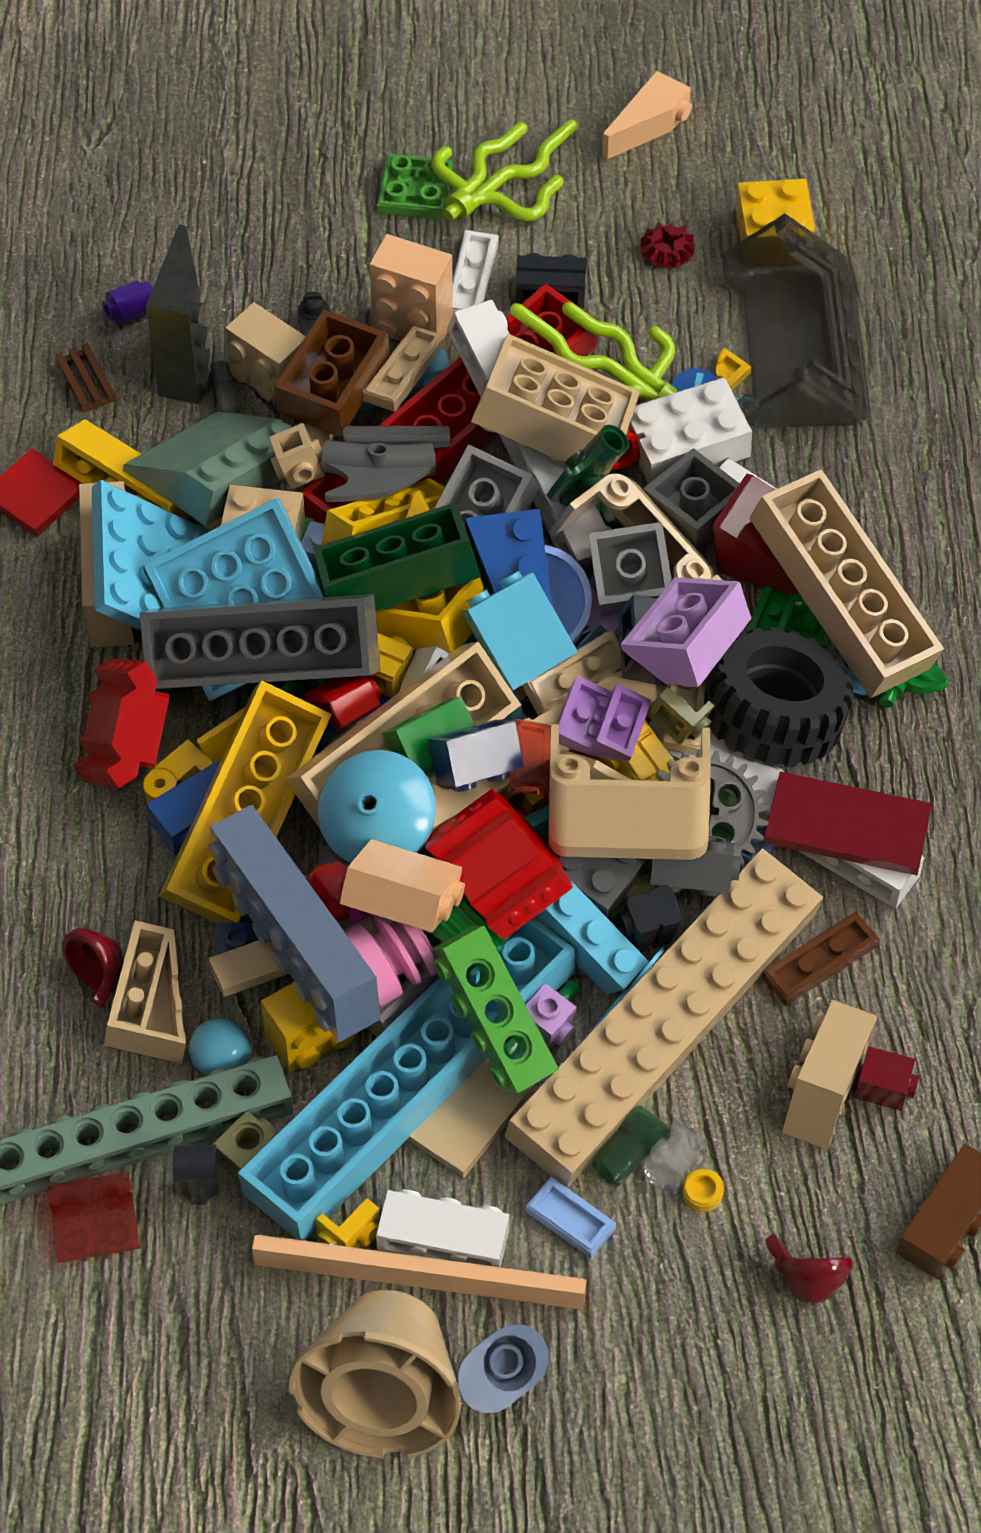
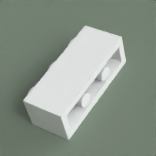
(442, 1229)

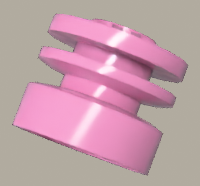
(391, 952)

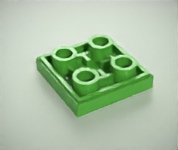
(412, 188)

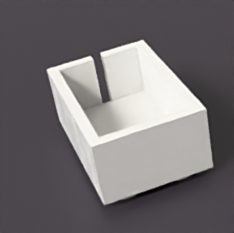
(693, 418)

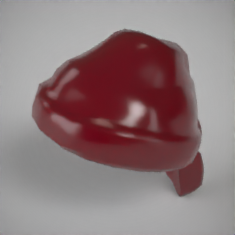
(94, 961)
(809, 1278)

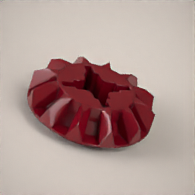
(662, 255)

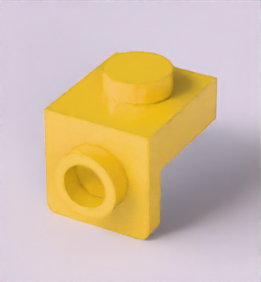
(356, 1230)

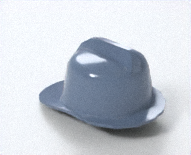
(502, 1368)

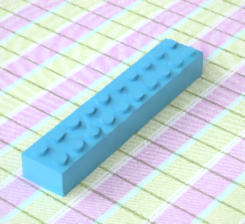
(388, 1092)

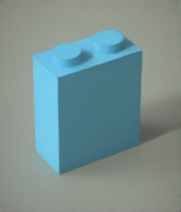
(519, 629)

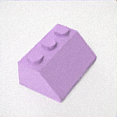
(688, 629)

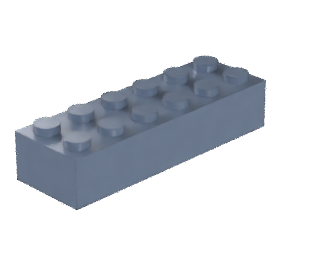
(294, 924)

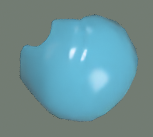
(219, 1045)

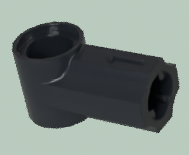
(196, 1171)

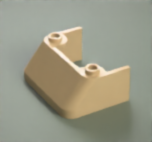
(636, 508)
(629, 815)

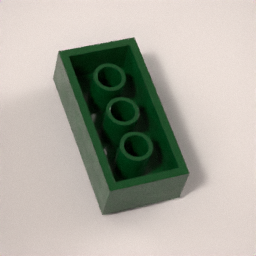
(400, 559)

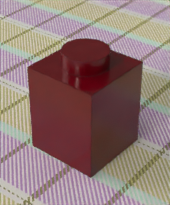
(887, 1079)

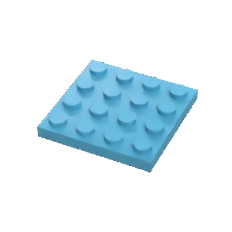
(126, 538)
(238, 562)

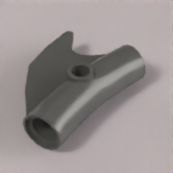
(375, 468)

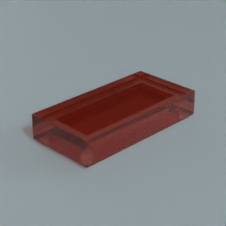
(535, 751)

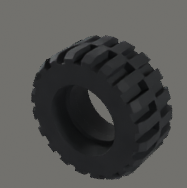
(771, 727)

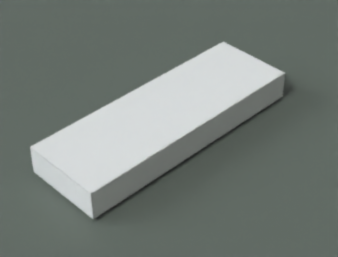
(473, 269)

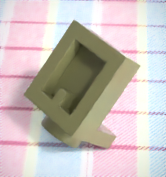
(677, 717)

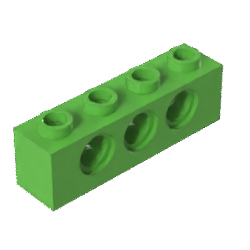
(532, 1059)

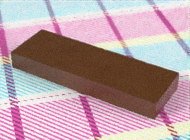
(820, 958)

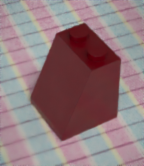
(741, 547)

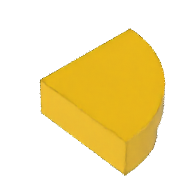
(731, 368)

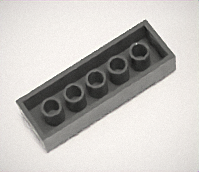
(261, 641)

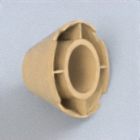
(379, 1379)

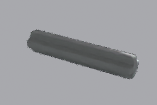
(398, 435)

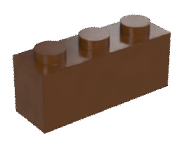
(946, 1217)

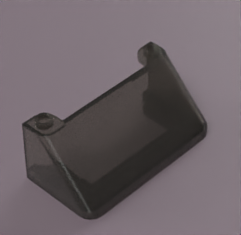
(799, 329)

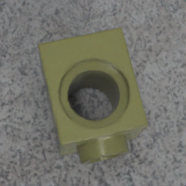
(245, 1129)

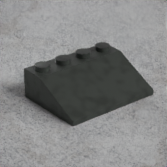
(178, 327)

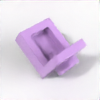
(552, 1015)

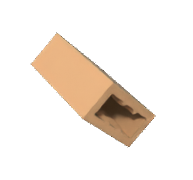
(402, 886)

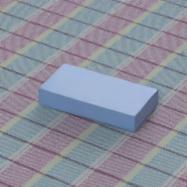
(570, 1217)

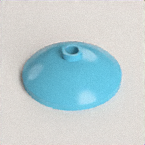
(402, 811)

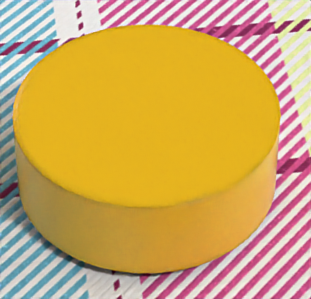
(703, 1190)

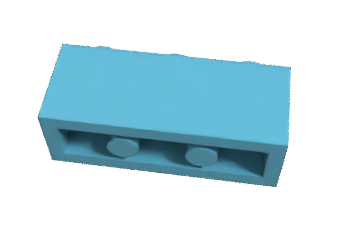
(597, 943)

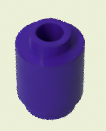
(127, 301)

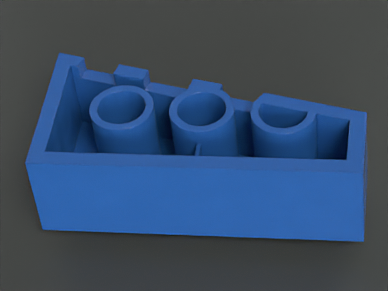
(509, 545)

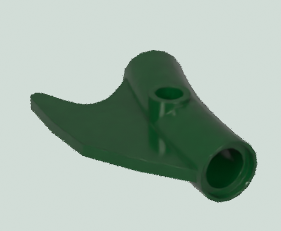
(589, 465)

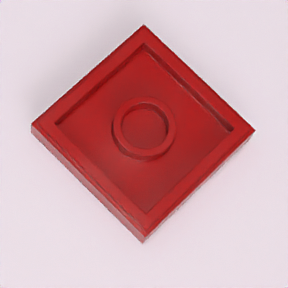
(36, 492)

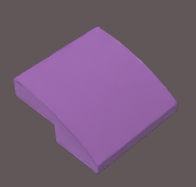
(602, 720)

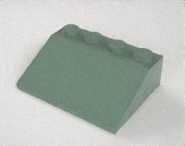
(207, 458)

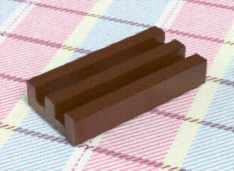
(76, 357)

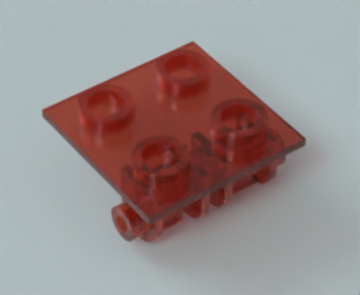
(93, 1217)

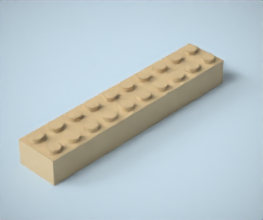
(662, 1018)

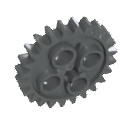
(743, 817)

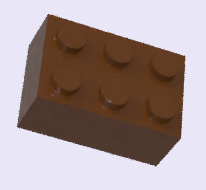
(331, 372)

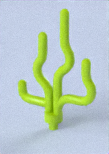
(474, 192)
(635, 376)

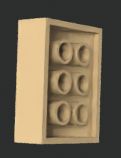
(550, 401)

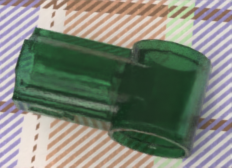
(630, 1146)

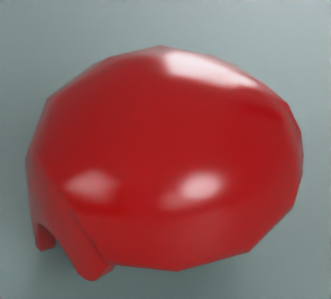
(328, 884)

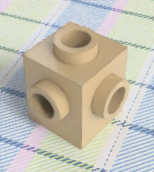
(300, 463)

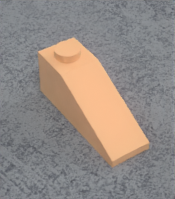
(648, 116)

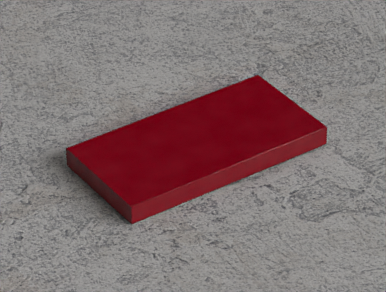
(848, 823)

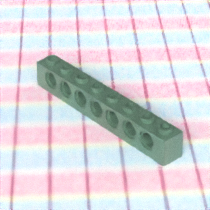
(152, 1136)

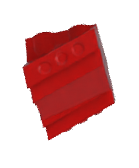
(122, 723)
(504, 862)

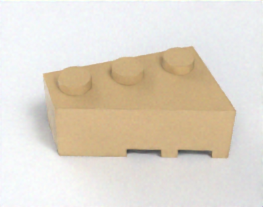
(147, 997)
(827, 1072)

